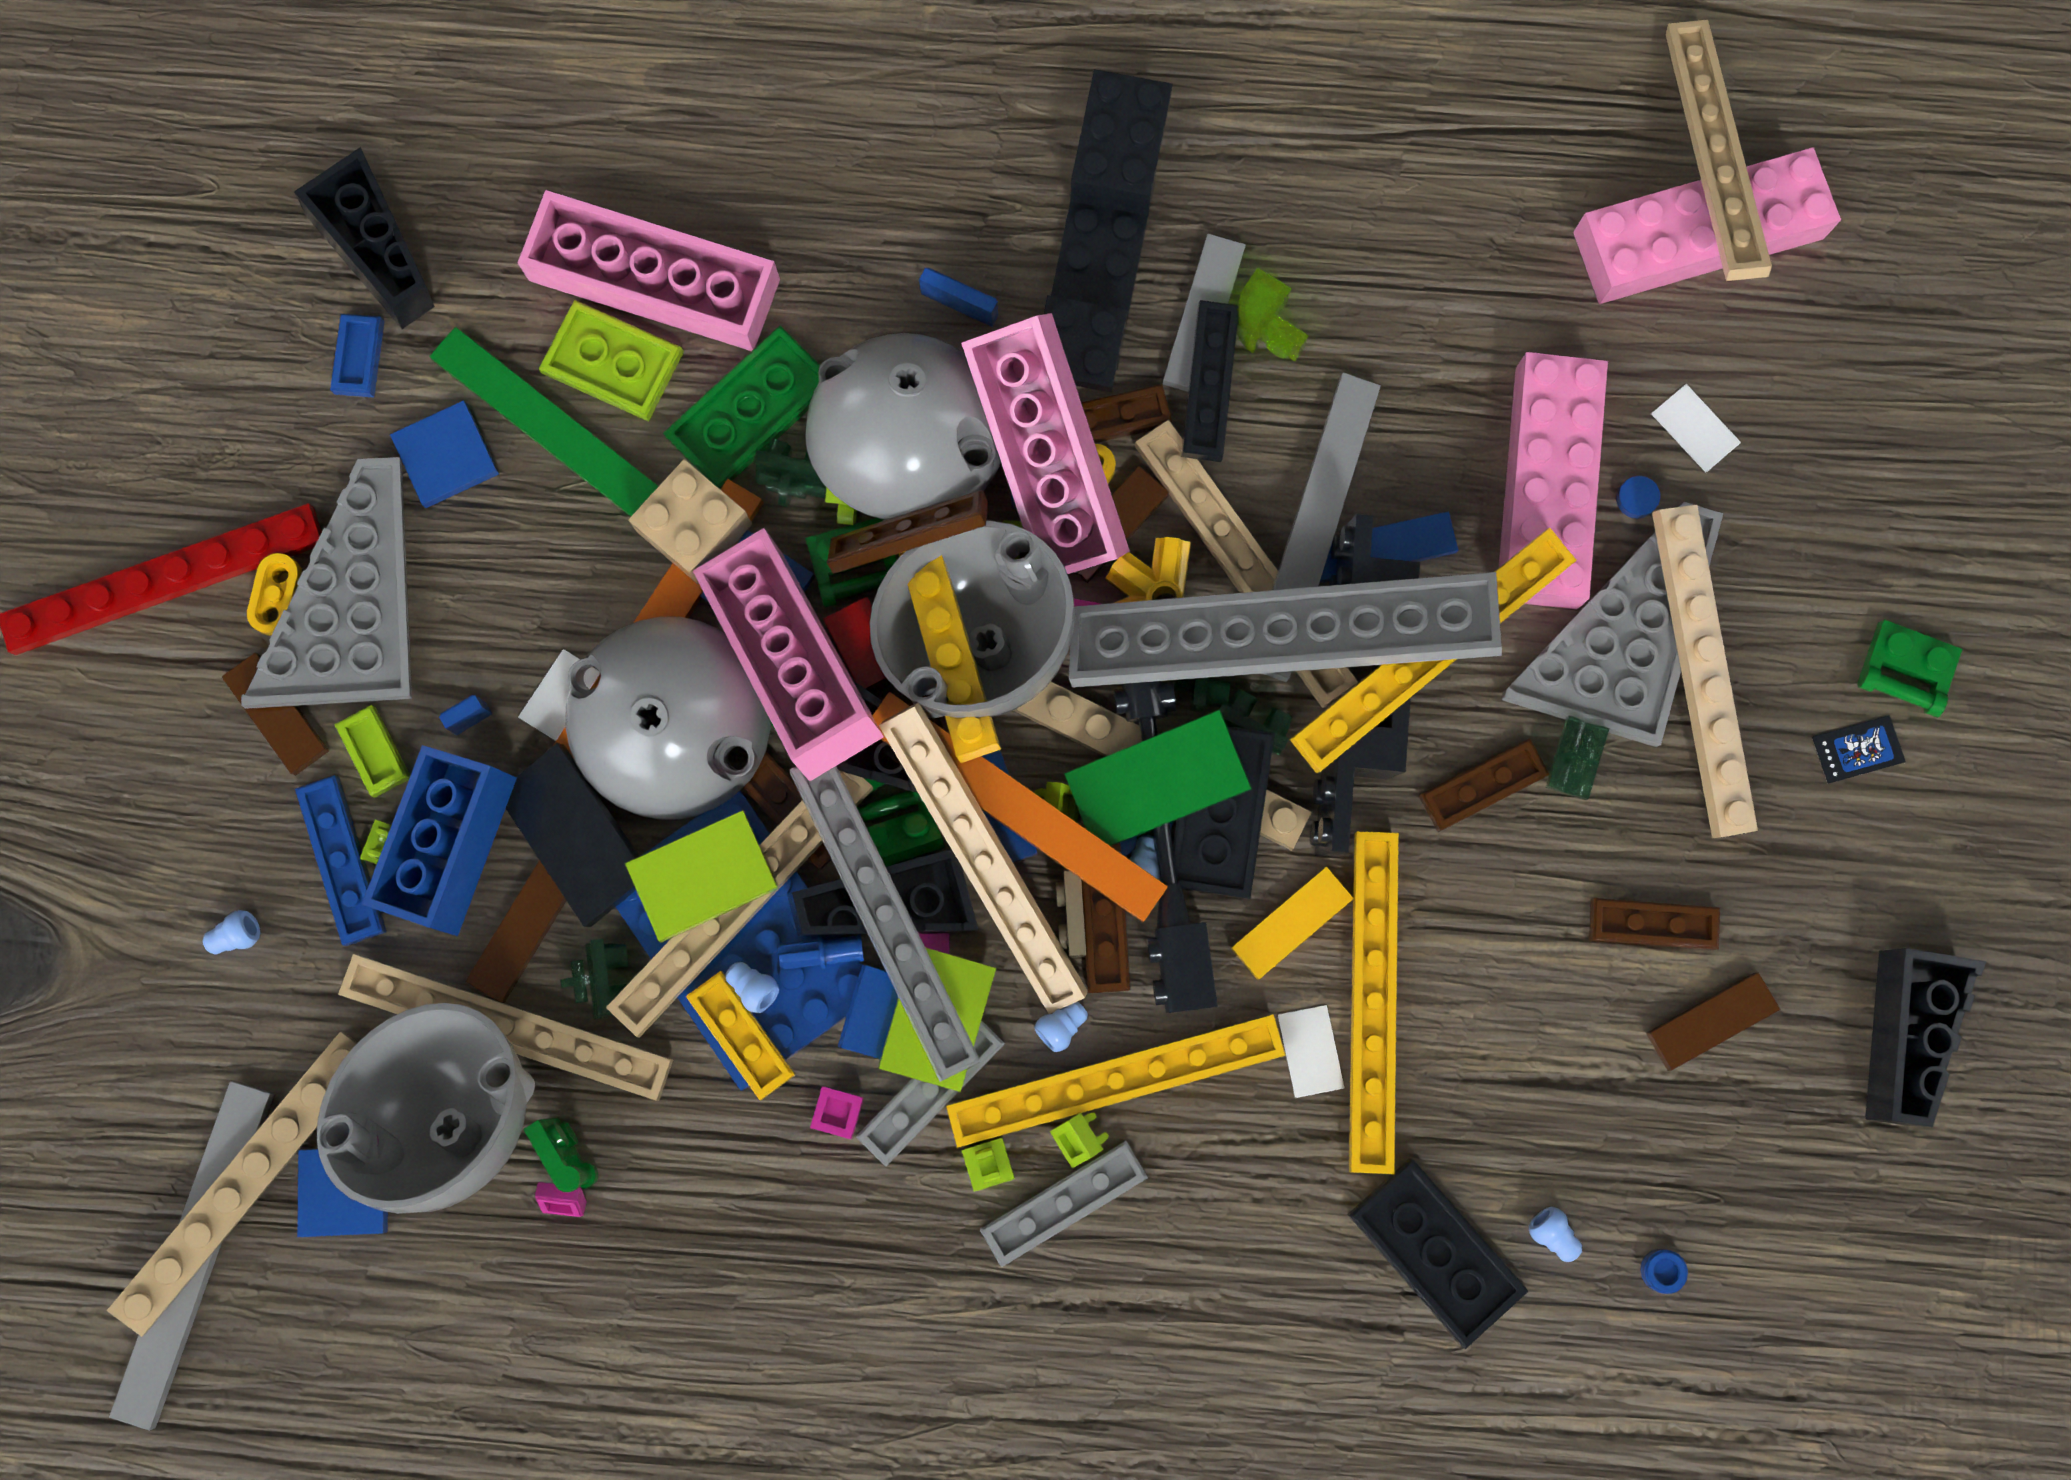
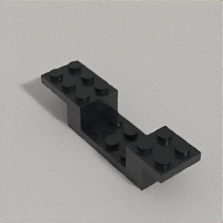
(1107, 222)
(1384, 748)

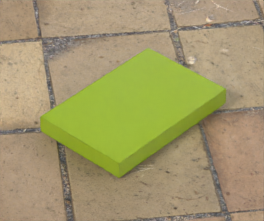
(611, 360)
(701, 876)
(968, 988)

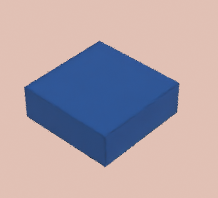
(465, 714)

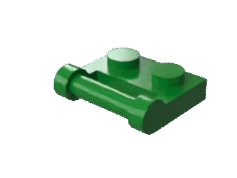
(819, 549)
(1912, 656)
(905, 835)
(556, 1150)

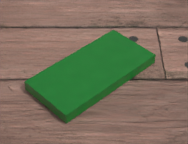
(747, 408)
(1159, 780)

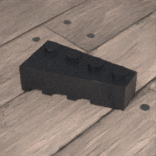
(360, 227)
(929, 887)
(1915, 1032)

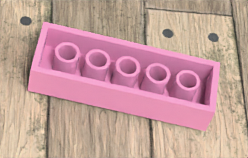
(1672, 234)
(649, 270)
(1046, 442)
(1555, 466)
(787, 655)

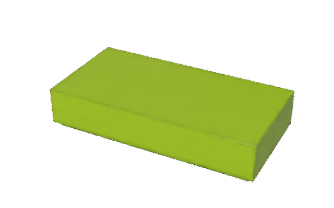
(372, 751)

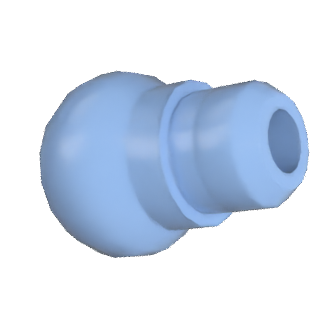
(1146, 855)
(237, 931)
(754, 988)
(1060, 1026)
(1552, 1230)

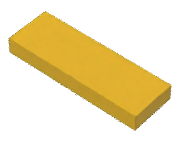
(1292, 923)
(740, 1036)

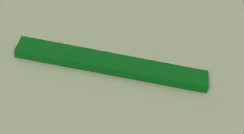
(543, 422)

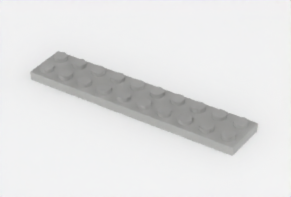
(1286, 630)

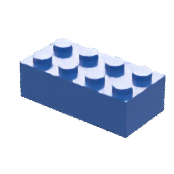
(439, 840)

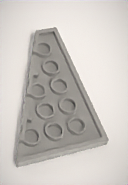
(350, 610)
(1618, 654)

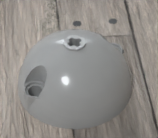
(891, 426)
(1022, 623)
(701, 701)
(439, 1097)

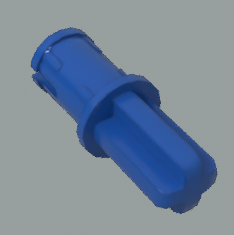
(820, 952)

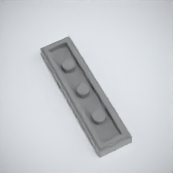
(1212, 283)
(918, 1104)
(1063, 1203)

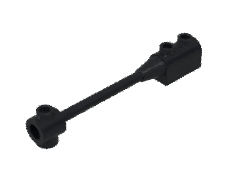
(1177, 944)

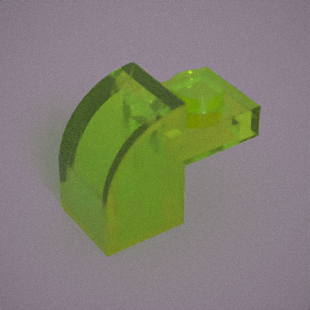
(1259, 320)

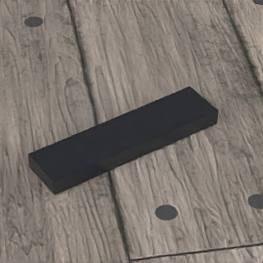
(1210, 381)

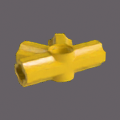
(1147, 583)

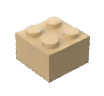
(690, 519)

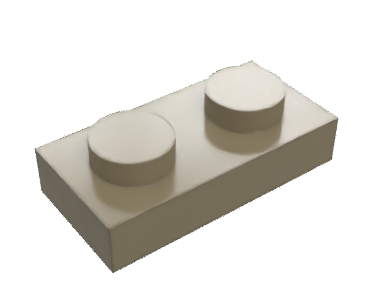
(1072, 932)

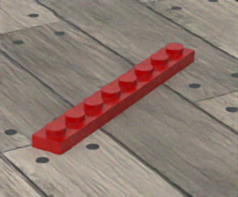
(158, 580)

